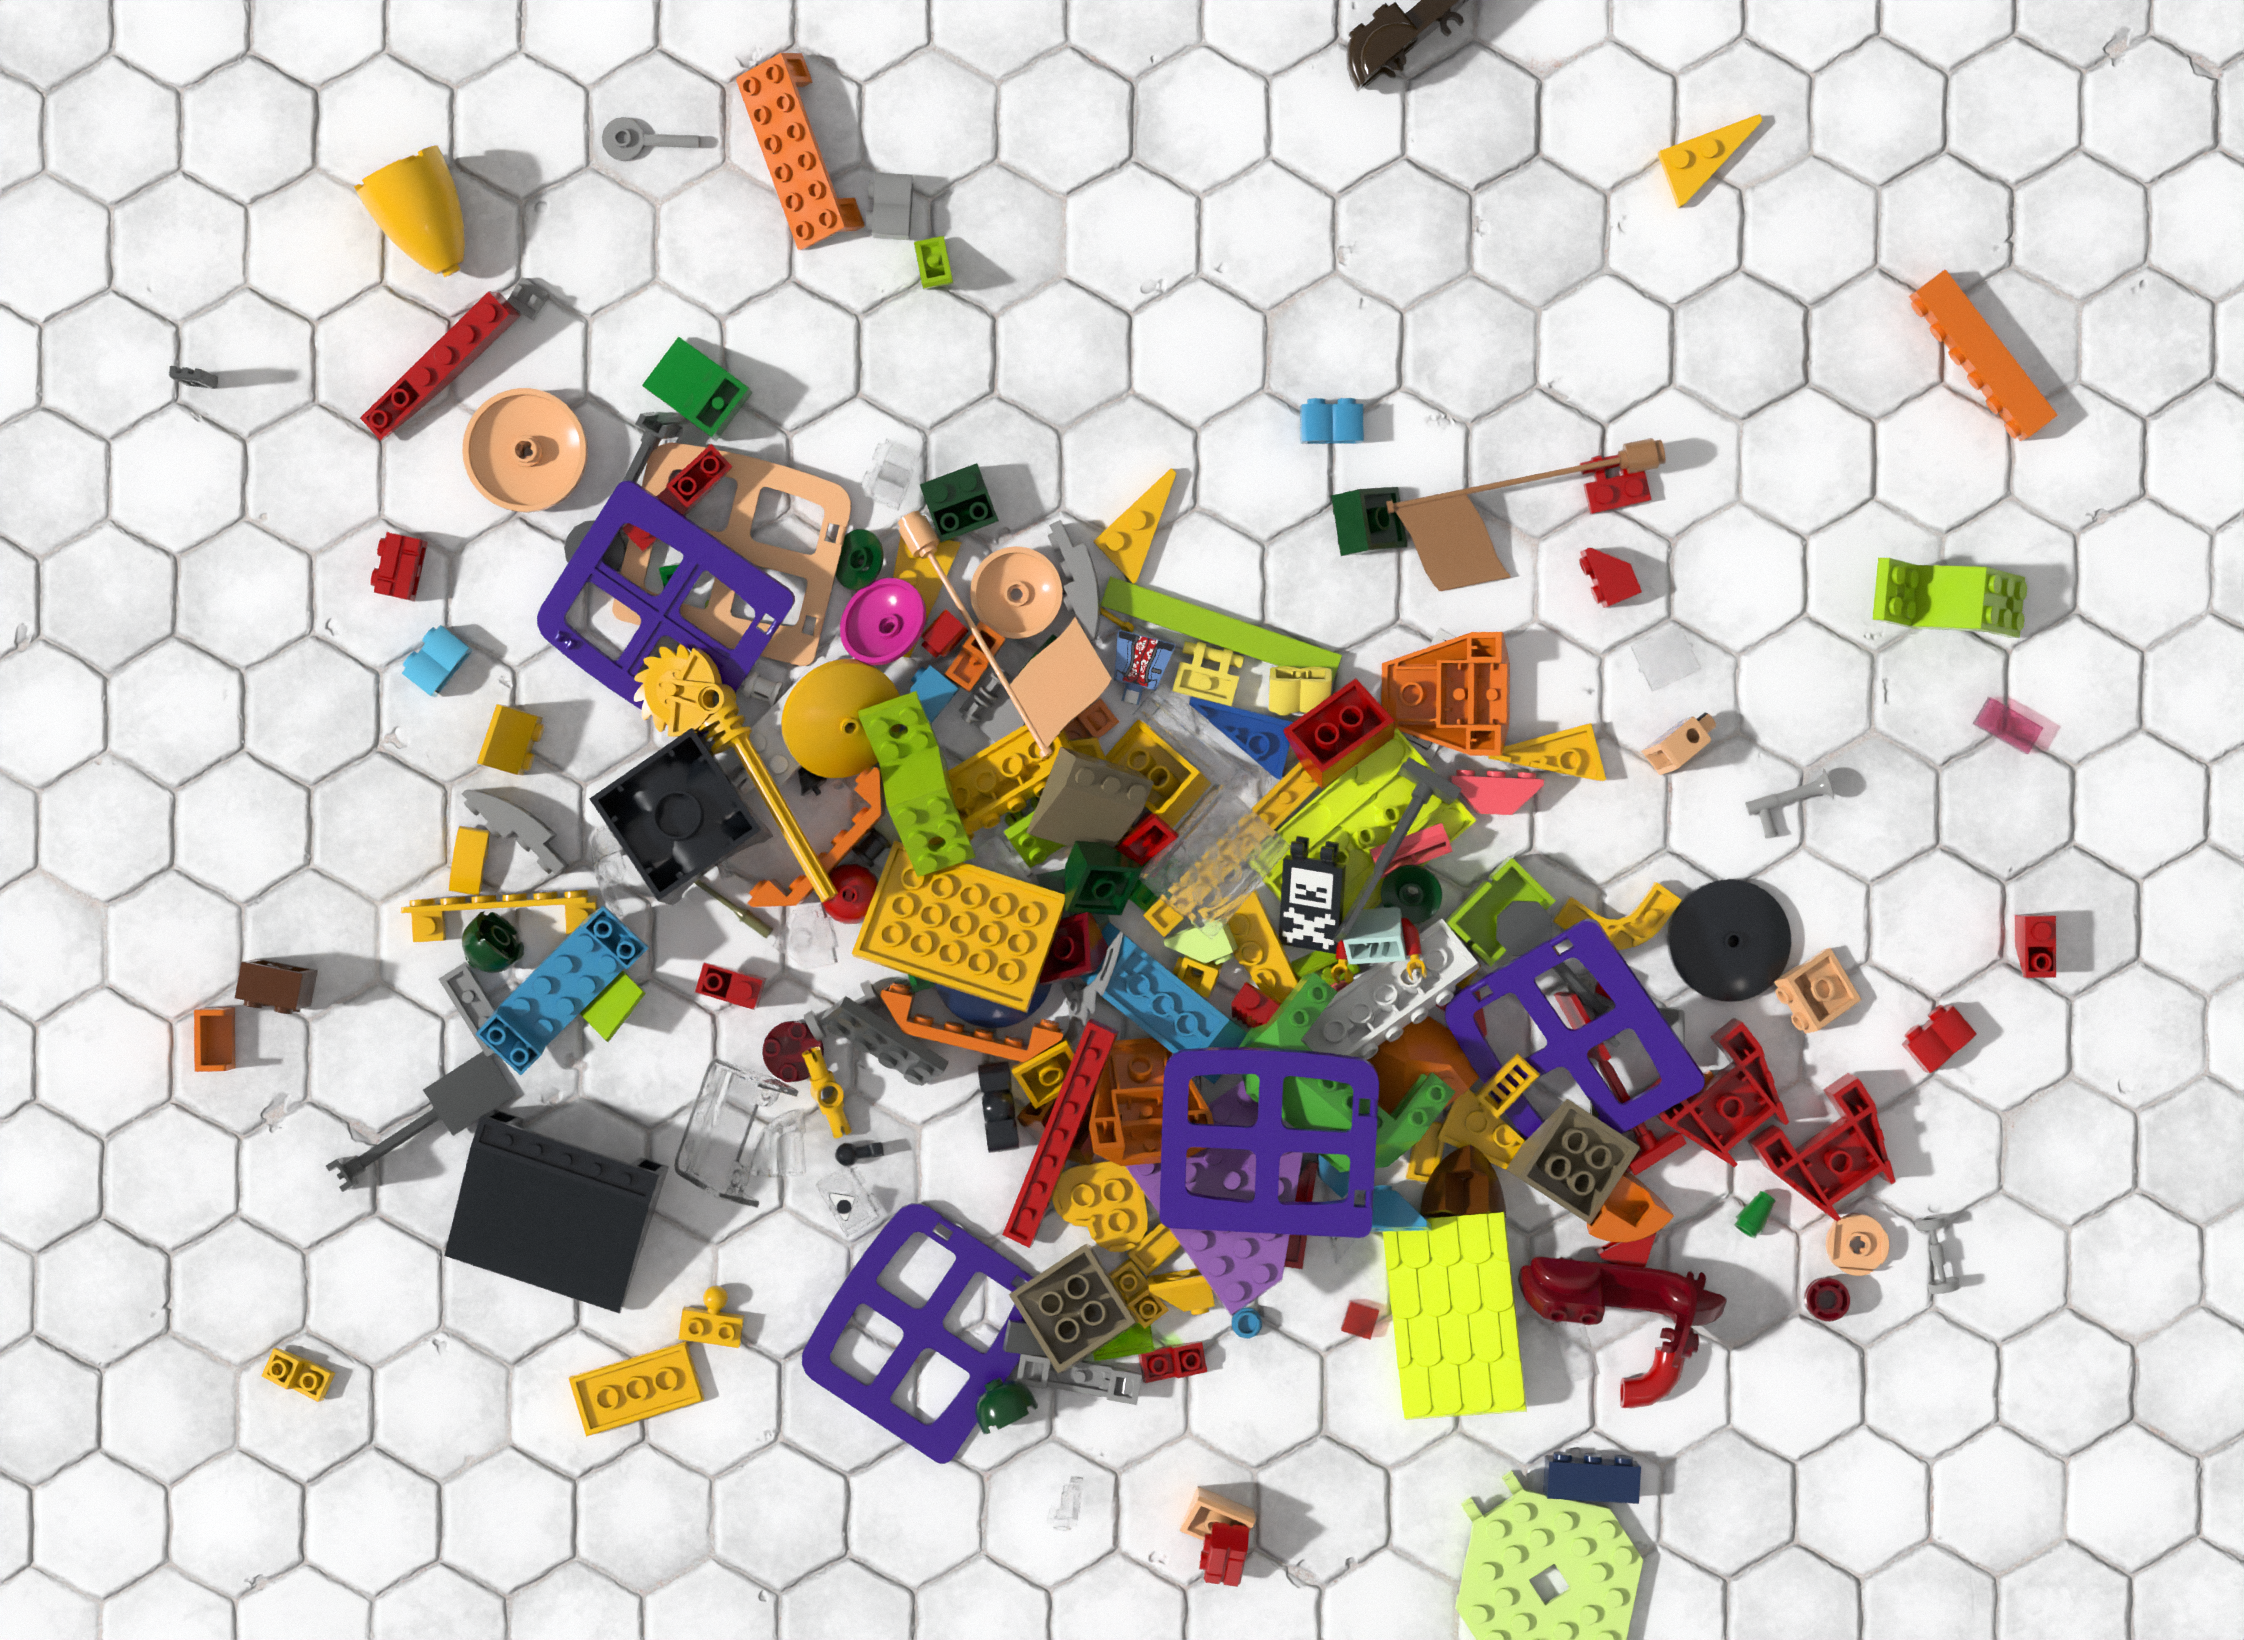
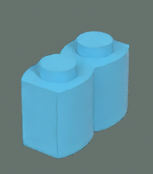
(436, 660)

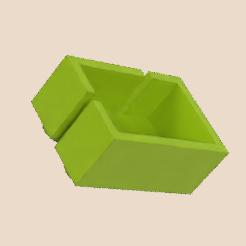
(1477, 915)

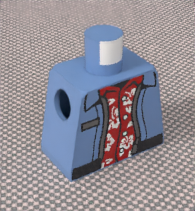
(1140, 663)

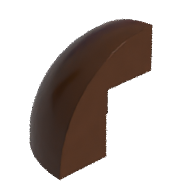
(1035, 1121)
(1463, 1186)

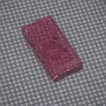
(2008, 725)

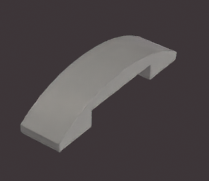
(1084, 1378)

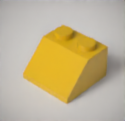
(511, 740)
(1045, 1073)

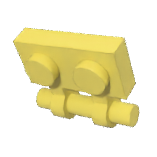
(1204, 682)

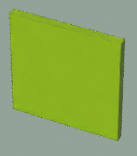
(613, 1005)

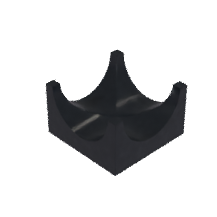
(678, 816)

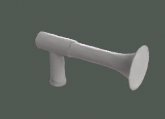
(1764, 804)

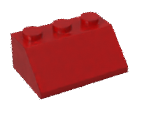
(1339, 733)

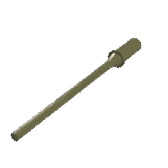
(743, 914)

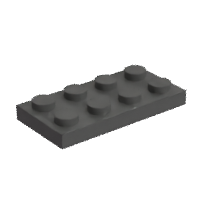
(883, 1041)

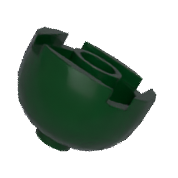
(490, 943)
(1003, 1404)

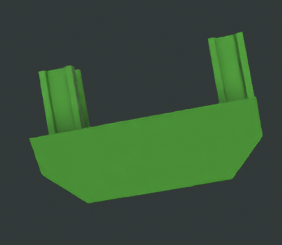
(1328, 1103)

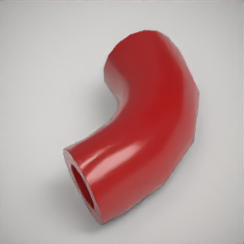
(1652, 1385)

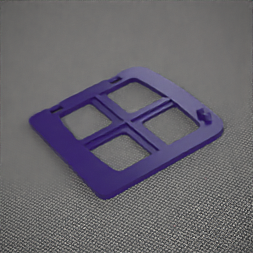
(660, 613)
(1569, 1046)
(1268, 1141)
(921, 1330)

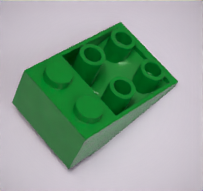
(697, 388)

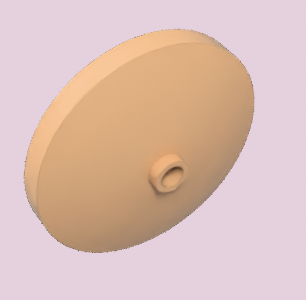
(497, 443)

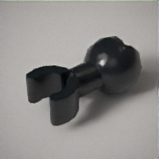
(849, 1154)

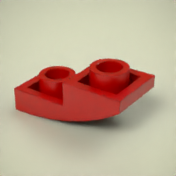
(1173, 1361)

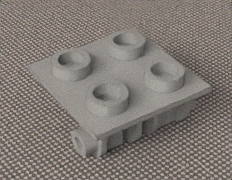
(992, 708)

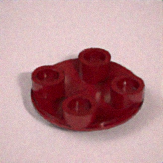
(784, 1050)

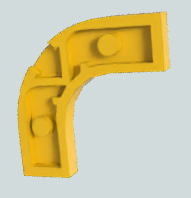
(1631, 929)

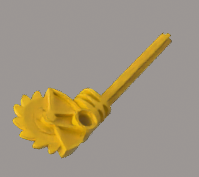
(680, 694)

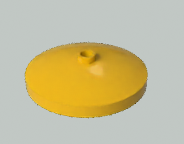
(823, 717)

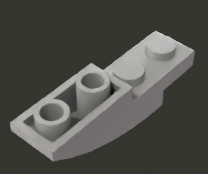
(1082, 593)
(509, 818)

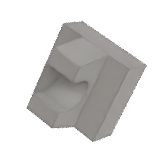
(528, 298)

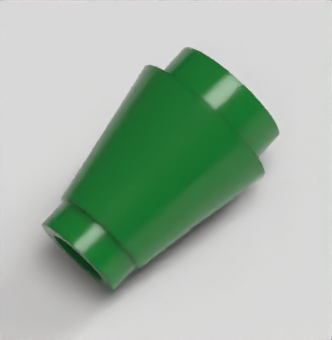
(1755, 1215)

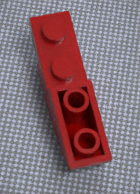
(686, 490)

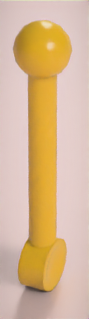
(1125, 626)

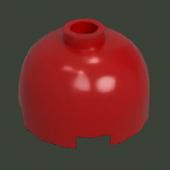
(851, 879)

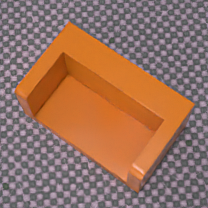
(214, 1039)

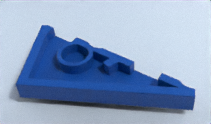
(1252, 732)

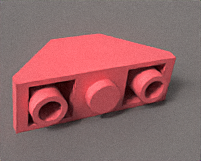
(1495, 792)

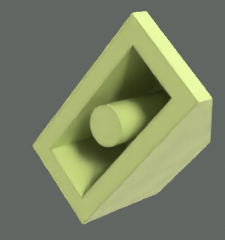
(1202, 948)

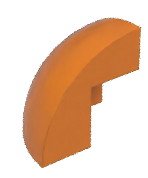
(1630, 1212)

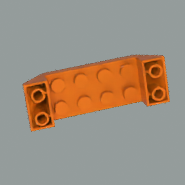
(870, 789)
(900, 1004)

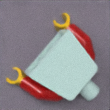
(1376, 938)

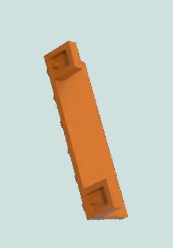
(793, 151)

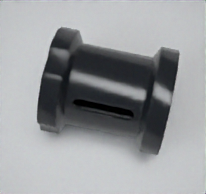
(872, 847)

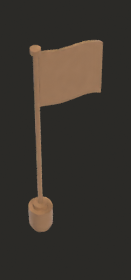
(1454, 536)

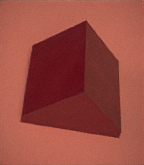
(1075, 949)

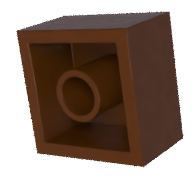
(275, 984)

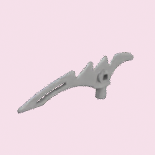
(1082, 999)

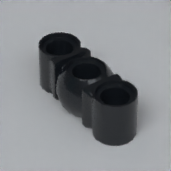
(998, 1107)

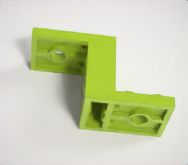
(1949, 597)
(916, 784)

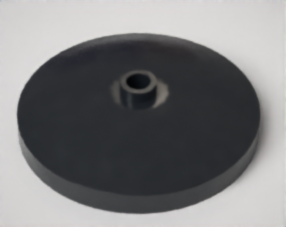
(1701, 934)

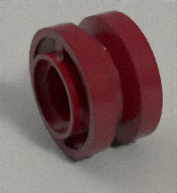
(1840, 1305)

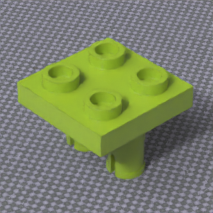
(1030, 848)

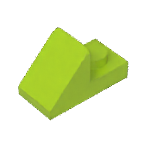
(933, 262)

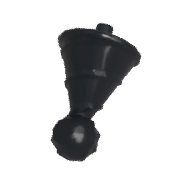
(810, 782)

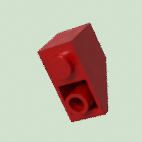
(1611, 577)
(2036, 945)
(730, 985)

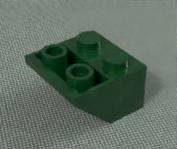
(959, 502)

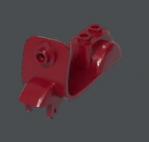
(1581, 1290)

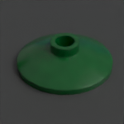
(859, 559)
(1416, 906)

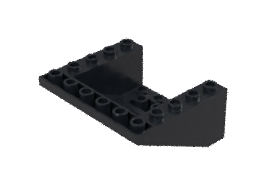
(553, 1212)

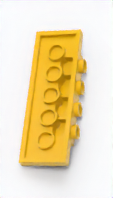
(1001, 779)

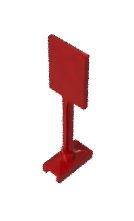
(1651, 1149)

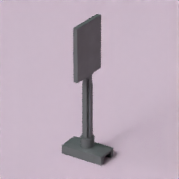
(1427, 784)
(456, 1099)

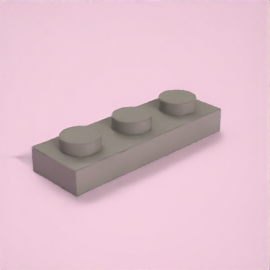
(469, 1000)

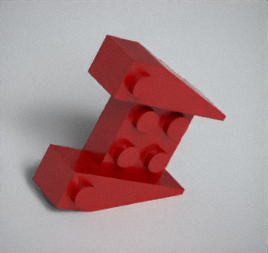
(1732, 1100)
(1836, 1157)

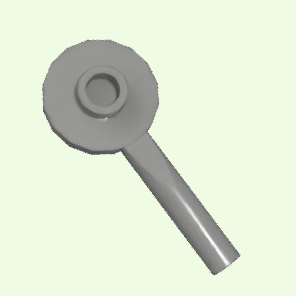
(625, 139)

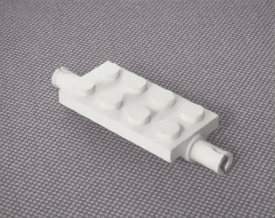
(770, 745)

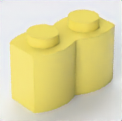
(1298, 689)

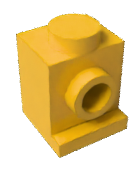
(1201, 984)

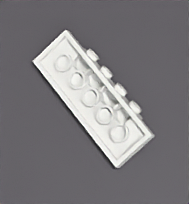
(1388, 1000)

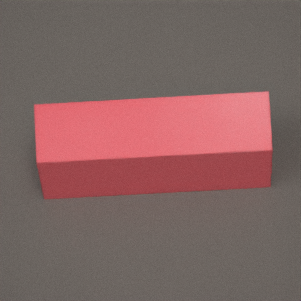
(1417, 848)

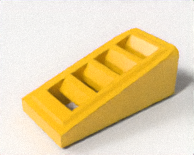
(1507, 1100)

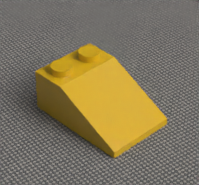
(1175, 780)

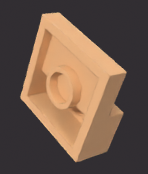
(1816, 991)

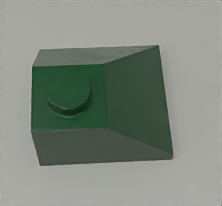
(1098, 879)

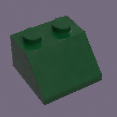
(1364, 521)

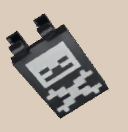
(1311, 897)

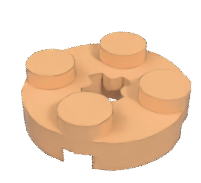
(1867, 1257)

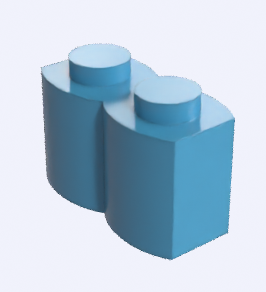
(1331, 422)

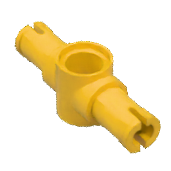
(820, 1079)

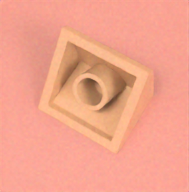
(1210, 1508)

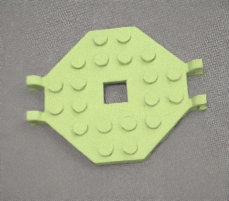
(1525, 1539)

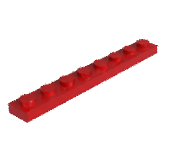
(1060, 1132)

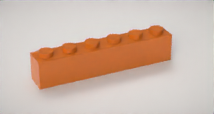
(1982, 356)

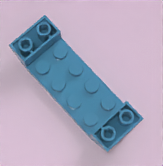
(560, 988)
(1163, 1002)

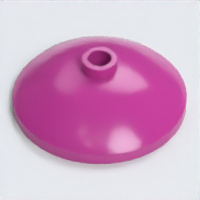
(873, 614)

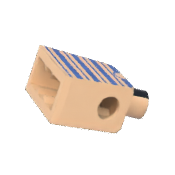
(1679, 743)

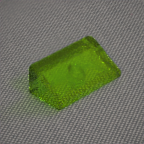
(1132, 1342)

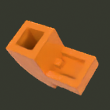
(971, 660)

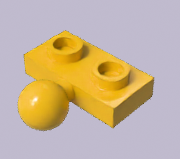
(712, 1325)

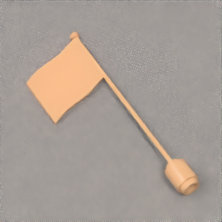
(1054, 683)

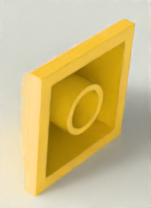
(1183, 1289)

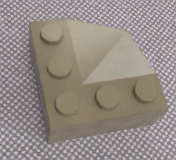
(1074, 1308)

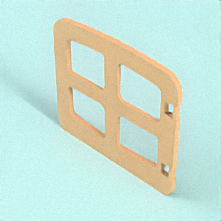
(819, 569)

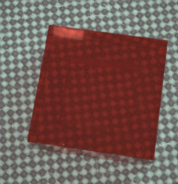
(1359, 1319)

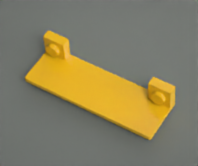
(429, 918)

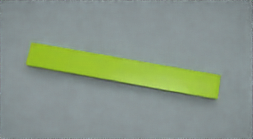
(1215, 627)

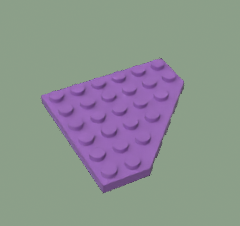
(1232, 1263)

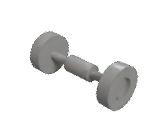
(870, 995)
(1944, 1284)

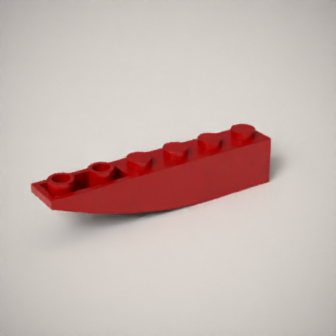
(441, 364)

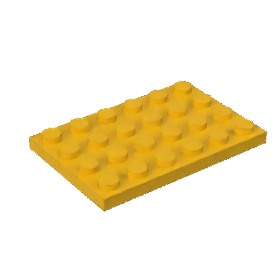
(961, 928)

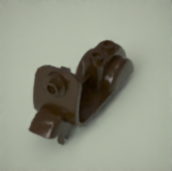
(1391, 34)

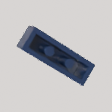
(1592, 1478)

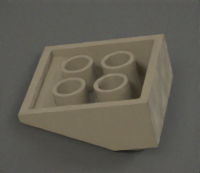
(1088, 800)
(1574, 1160)

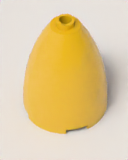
(418, 209)

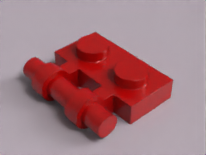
(1615, 491)

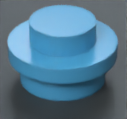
(1246, 1322)

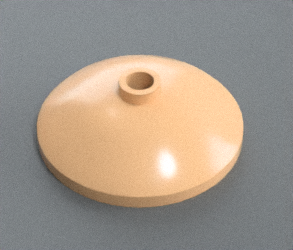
(1021, 570)

